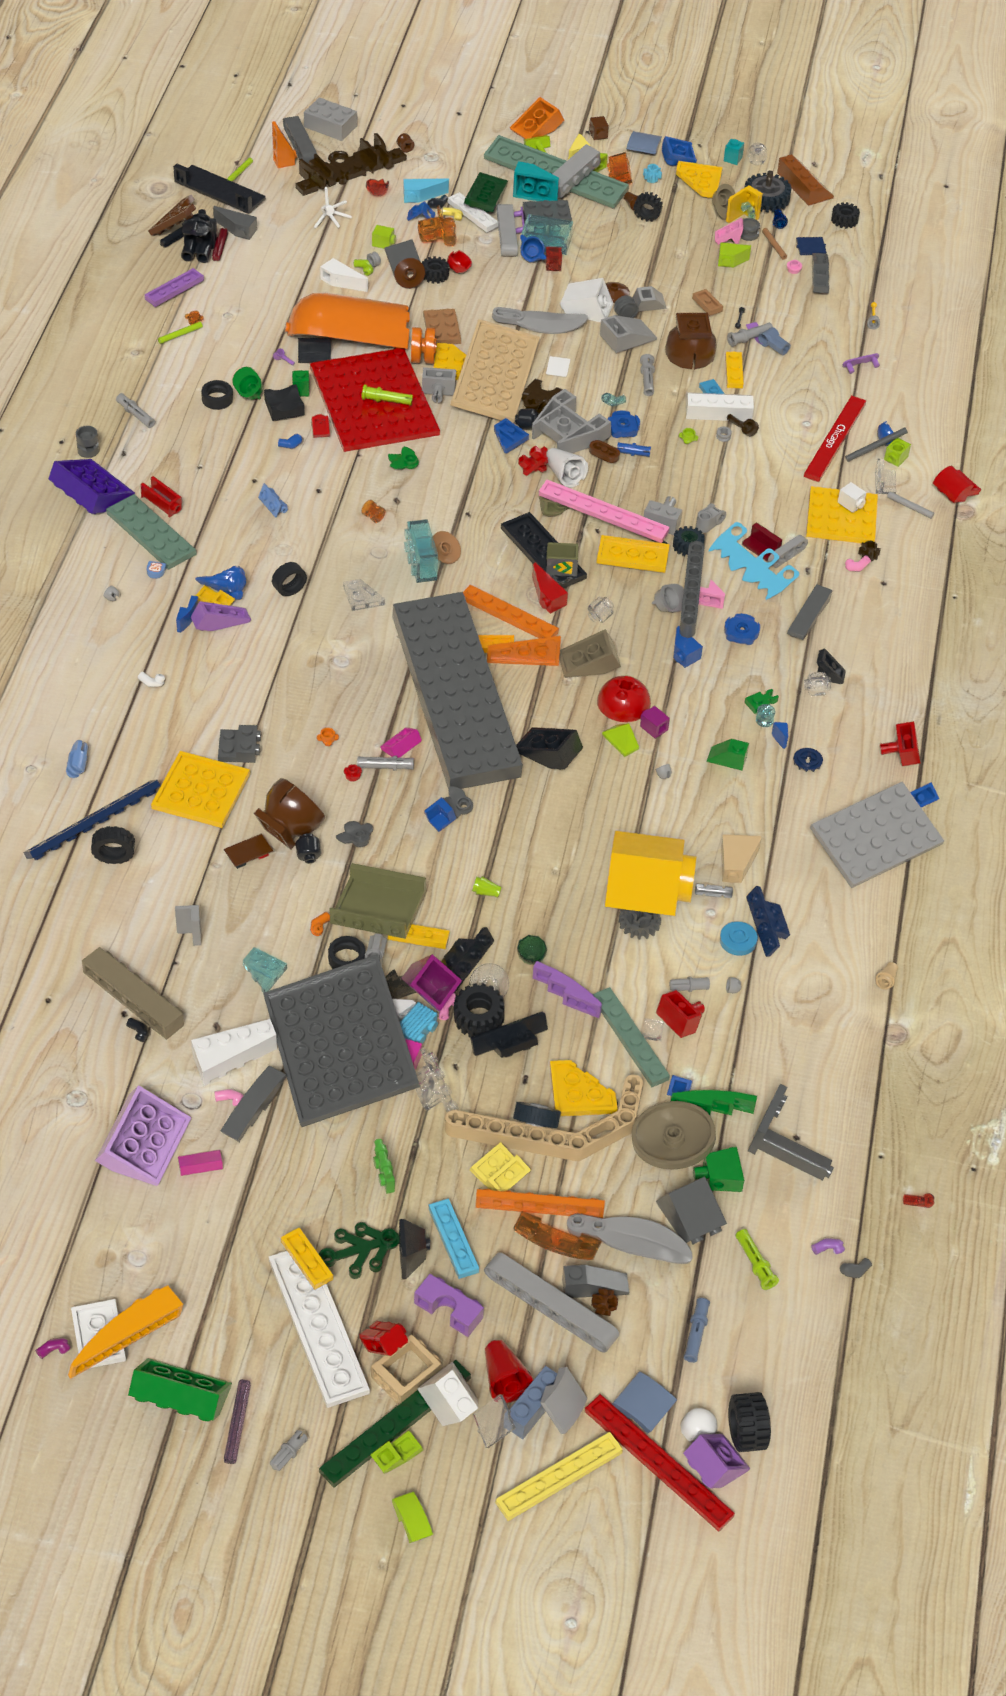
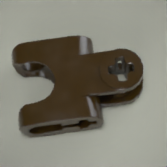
(536, 397)

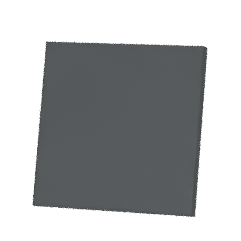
(399, 252)

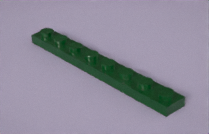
(384, 1430)

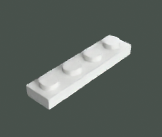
(475, 214)

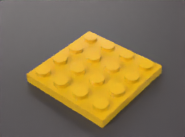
(834, 522)
(200, 789)

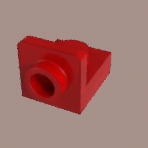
(320, 426)

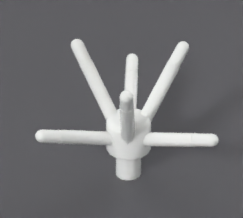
(329, 210)

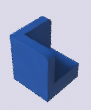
(440, 814)

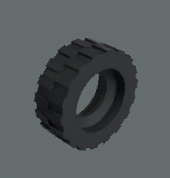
(115, 835)

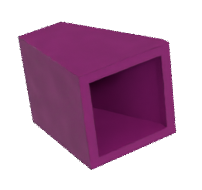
(432, 981)

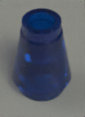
(779, 219)

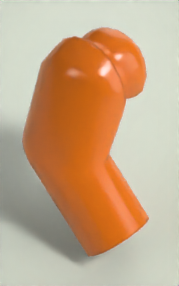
(317, 924)

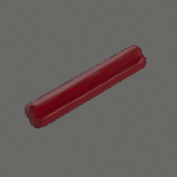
(219, 245)

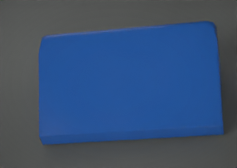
(925, 795)

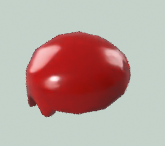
(459, 261)

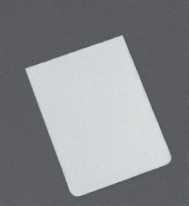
(558, 366)

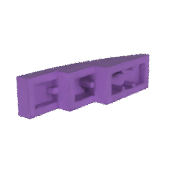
(573, 993)

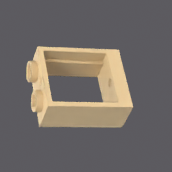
(390, 1384)

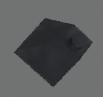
(412, 1247)

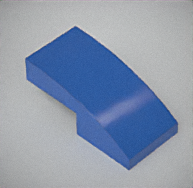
(184, 615)

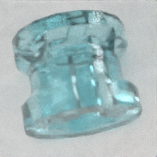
(765, 715)

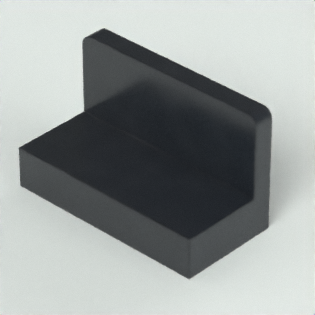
(314, 349)

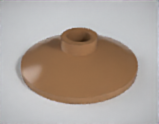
(447, 547)

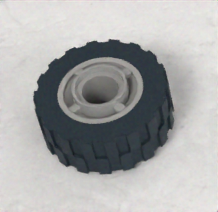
(537, 1114)

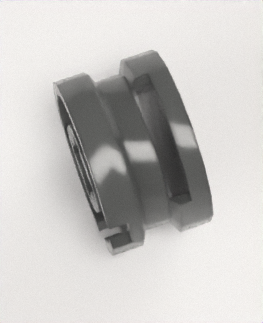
(750, 229)
(626, 307)

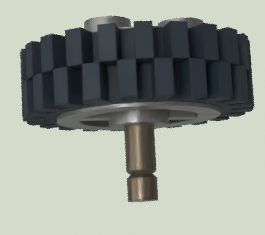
(775, 190)

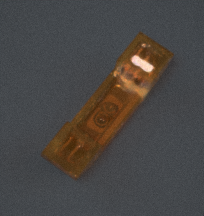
(555, 1239)

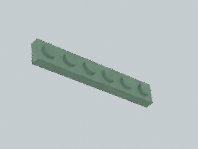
(632, 1038)

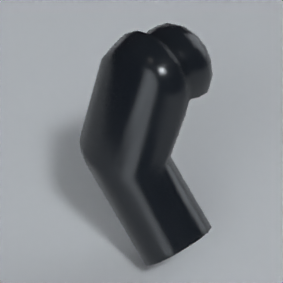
(434, 202)
(139, 1027)

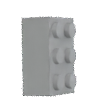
(330, 119)

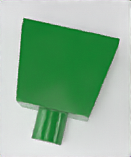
(722, 1170)

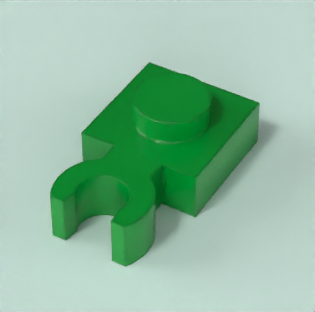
(757, 699)

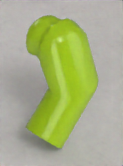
(365, 264)

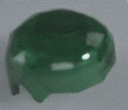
(531, 949)

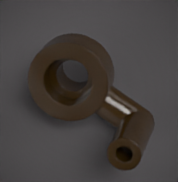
(748, 427)

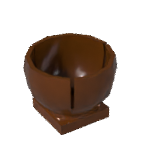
(691, 337)
(288, 814)

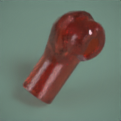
(925, 1201)

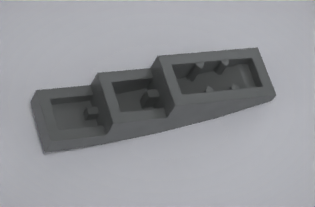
(820, 273)
(253, 1102)

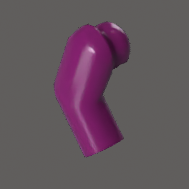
(51, 1345)

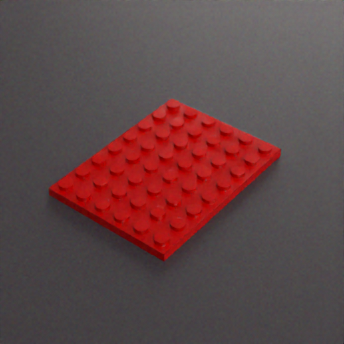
(368, 422)

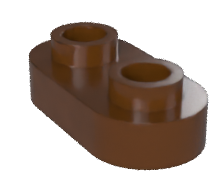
(604, 451)

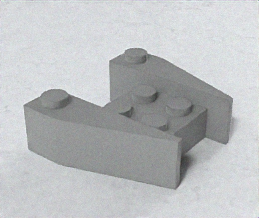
(567, 427)

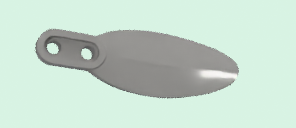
(540, 321)
(633, 1236)

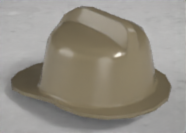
(720, 199)

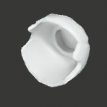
(698, 1422)

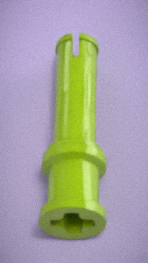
(378, 394)
(760, 1266)

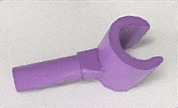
(280, 354)

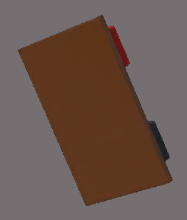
(248, 850)

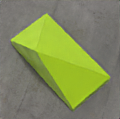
(622, 738)

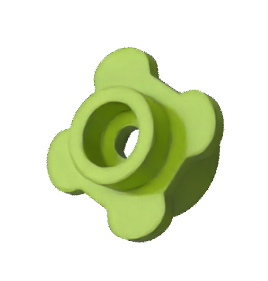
(688, 435)

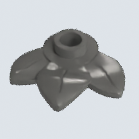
(457, 799)
(356, 833)

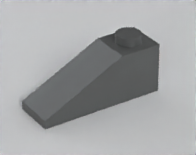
(237, 223)
(586, 1280)

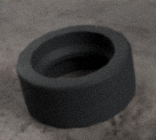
(218, 386)
(295, 584)
(341, 943)

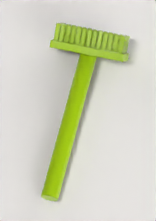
(538, 142)

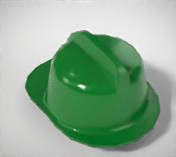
(247, 383)

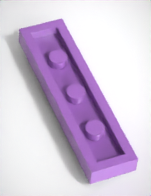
(174, 287)

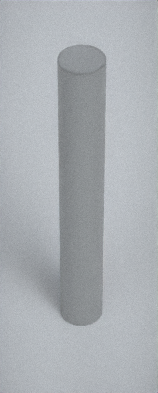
(911, 505)

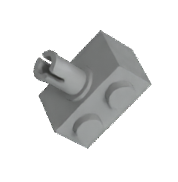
(438, 382)
(664, 514)

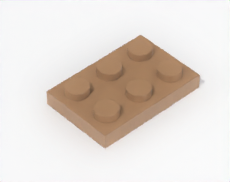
(445, 325)

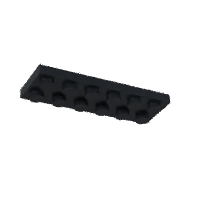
(533, 540)

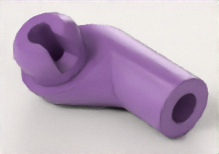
(828, 1243)

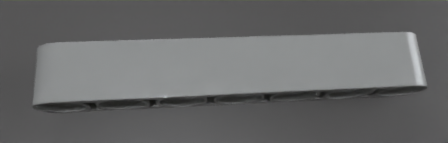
(551, 1302)

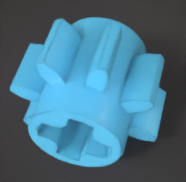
(652, 173)

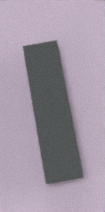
(810, 611)

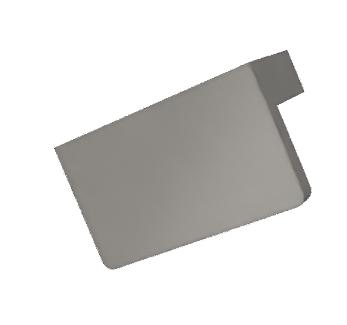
(189, 921)

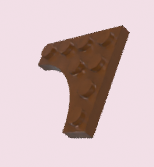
(176, 215)

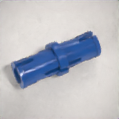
(634, 449)

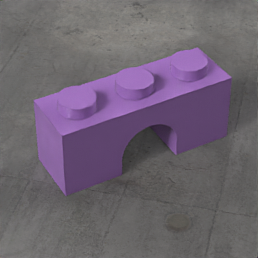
(436, 1293)

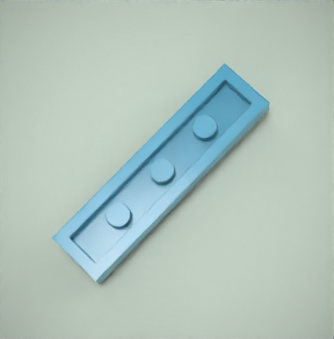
(453, 1238)

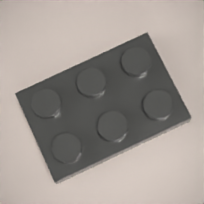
(554, 209)

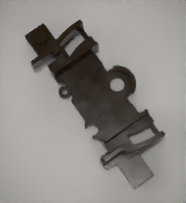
(369, 159)

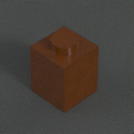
(598, 128)

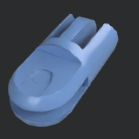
(77, 759)

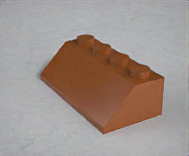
(803, 180)

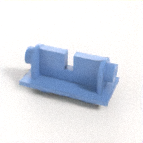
(271, 500)

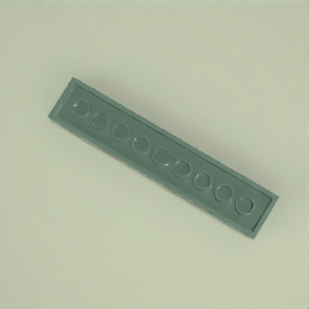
(594, 186)

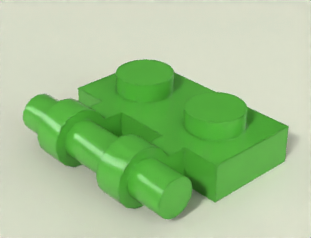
(384, 1165)

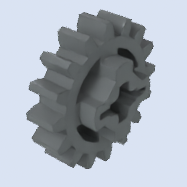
(639, 923)

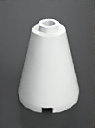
(567, 466)

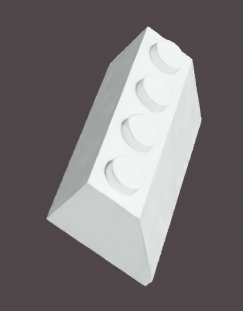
(717, 406)

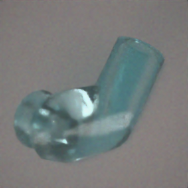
(747, 206)
(612, 400)

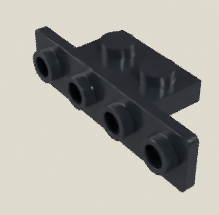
(467, 953)
(510, 1037)

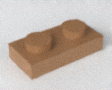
(707, 302)

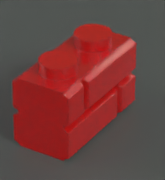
(384, 1338)

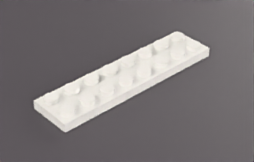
(320, 1333)

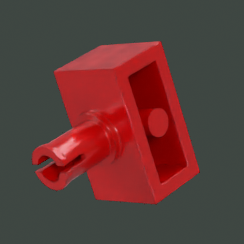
(905, 745)
(680, 1013)

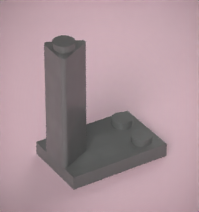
(786, 1149)

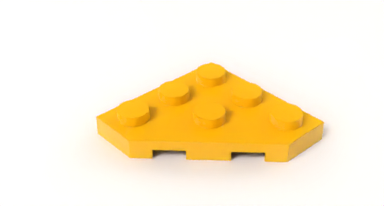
(700, 177)
(449, 357)
(579, 1092)

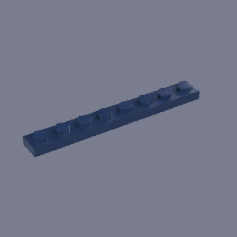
(86, 823)

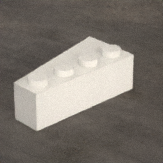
(232, 1048)

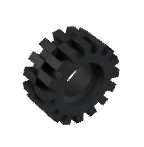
(646, 213)
(845, 215)
(436, 269)

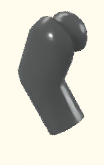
(855, 1270)

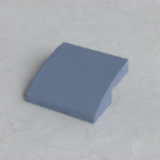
(644, 142)
(644, 1401)

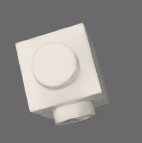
(852, 497)

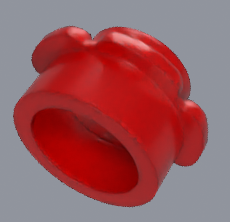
(352, 772)

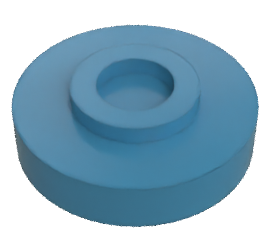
(738, 938)

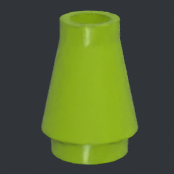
(485, 887)

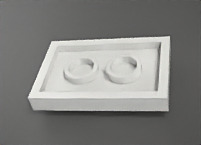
(90, 1320)

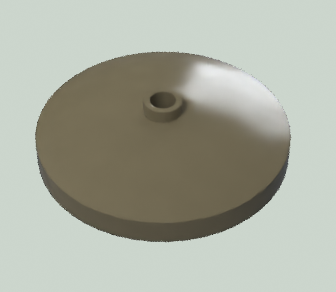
(673, 1135)

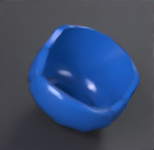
(884, 430)

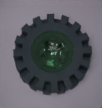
(684, 537)

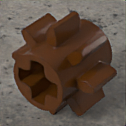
(604, 1302)

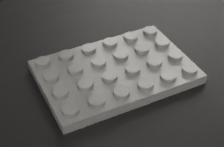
(876, 834)

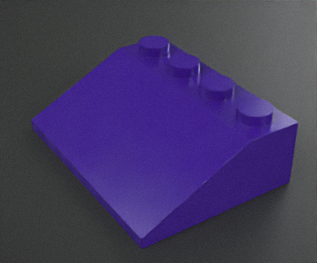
(88, 484)

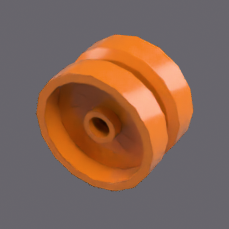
(423, 345)

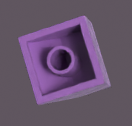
(715, 1460)

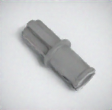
(689, 984)
(288, 1450)

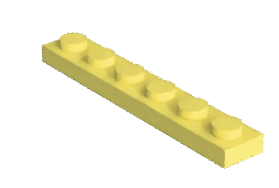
(558, 1476)

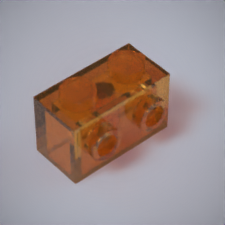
(620, 168)

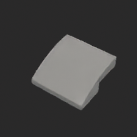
(563, 1400)

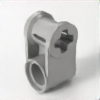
(709, 518)

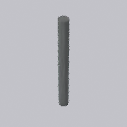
(876, 444)

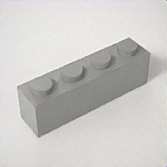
(577, 168)

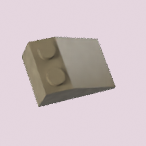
(590, 656)

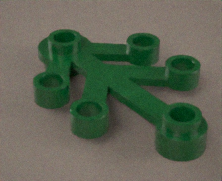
(361, 1247)

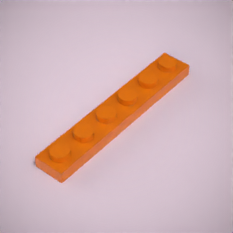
(509, 613)
(537, 1203)

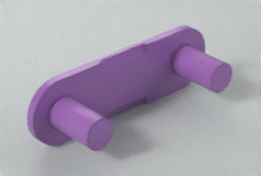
(520, 213)
(864, 359)

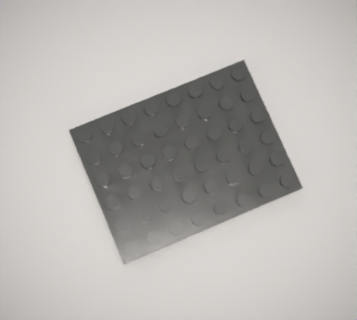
(340, 1040)

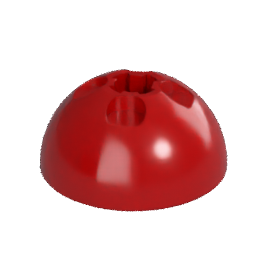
(623, 699)

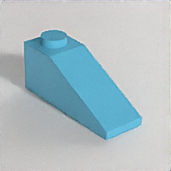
(424, 189)

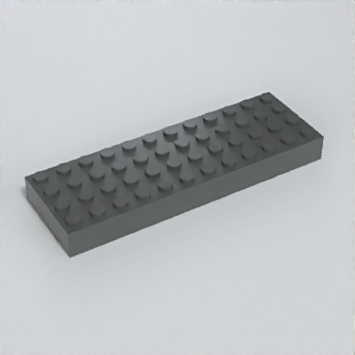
(456, 691)

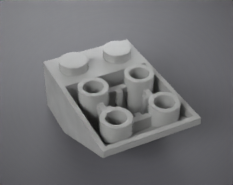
(625, 332)

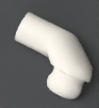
(158, 681)

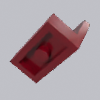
(761, 540)

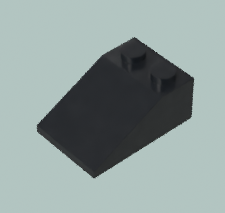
(550, 746)

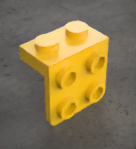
(734, 203)

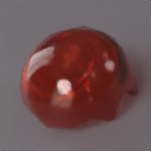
(376, 187)

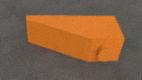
(282, 151)

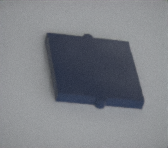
(810, 245)

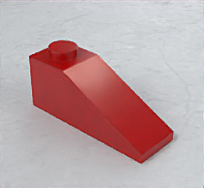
(549, 592)

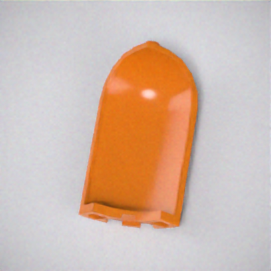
(350, 319)

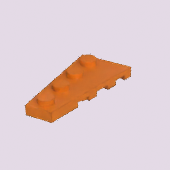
(527, 652)

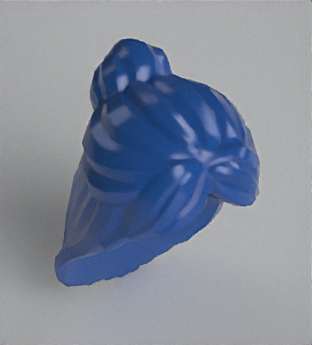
(229, 581)

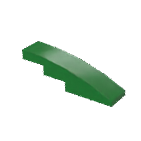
(718, 1100)

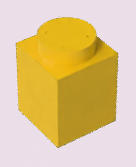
(649, 873)

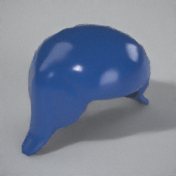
(532, 248)

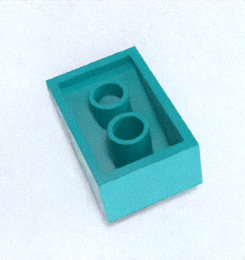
(534, 183)

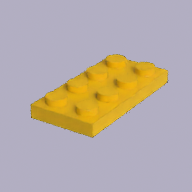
(633, 553)

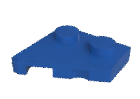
(509, 435)

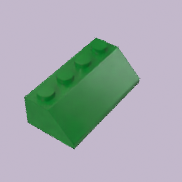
(179, 1389)

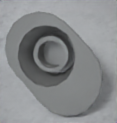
(669, 598)

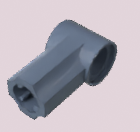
(772, 338)

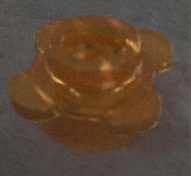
(194, 317)

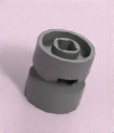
(87, 441)

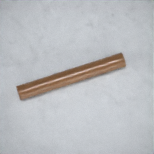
(774, 243)

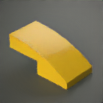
(210, 596)

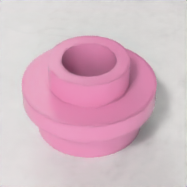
(794, 266)

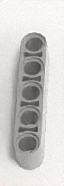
(507, 230)

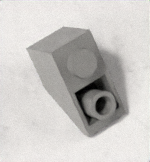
(649, 299)

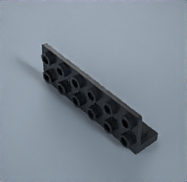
(217, 187)

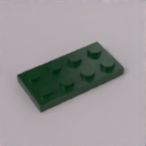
(486, 192)

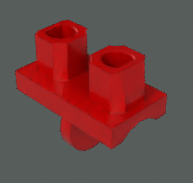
(534, 463)

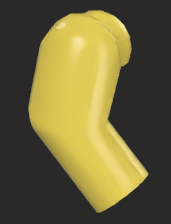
(453, 212)

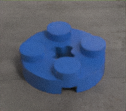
(631, 426)
(735, 634)

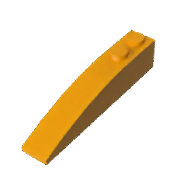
(128, 1327)

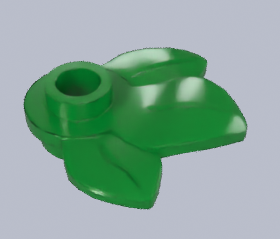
(406, 459)

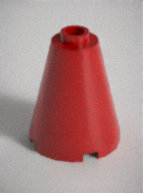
(505, 1372)

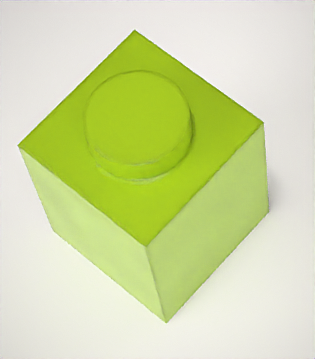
(383, 236)

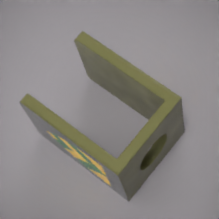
(562, 559)

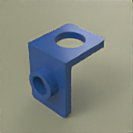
(420, 209)

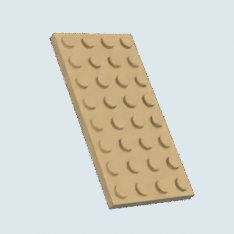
(495, 371)

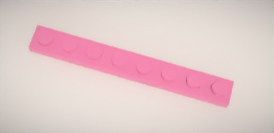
(604, 511)

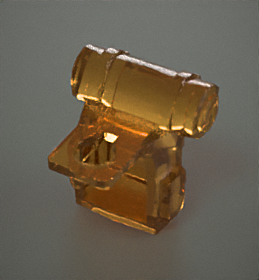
(438, 228)

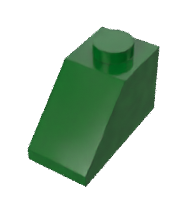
(301, 379)
(729, 753)

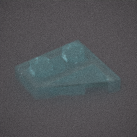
(264, 968)

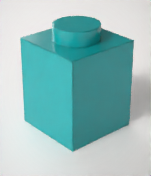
(733, 151)

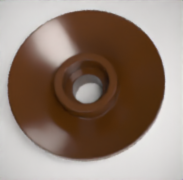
(406, 267)
(617, 290)

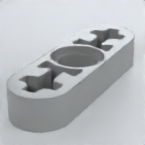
(789, 550)

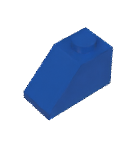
(686, 650)

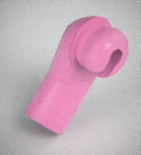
(857, 566)
(444, 1013)
(228, 1095)

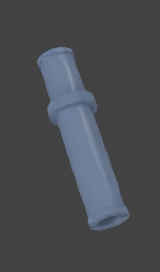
(699, 1321)

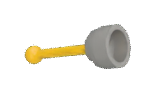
(873, 319)

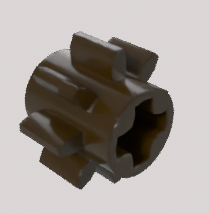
(869, 549)

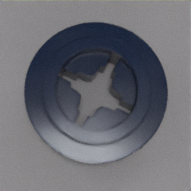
(815, 757)

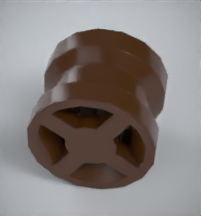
(405, 142)

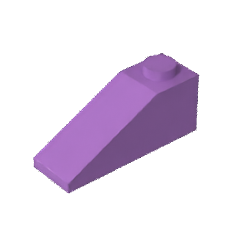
(218, 616)

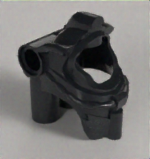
(196, 226)

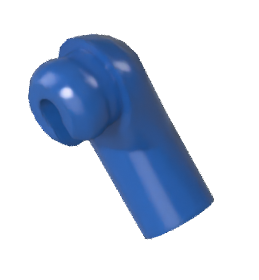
(291, 443)

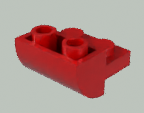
(955, 485)

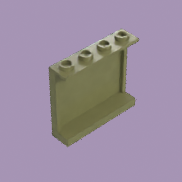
(379, 901)

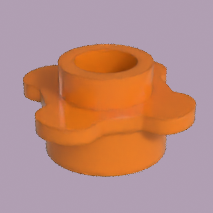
(327, 736)

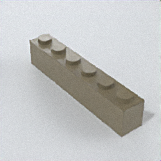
(133, 992)

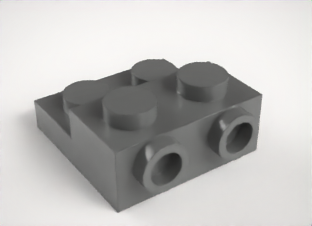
(239, 744)

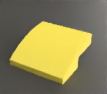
(500, 1169)

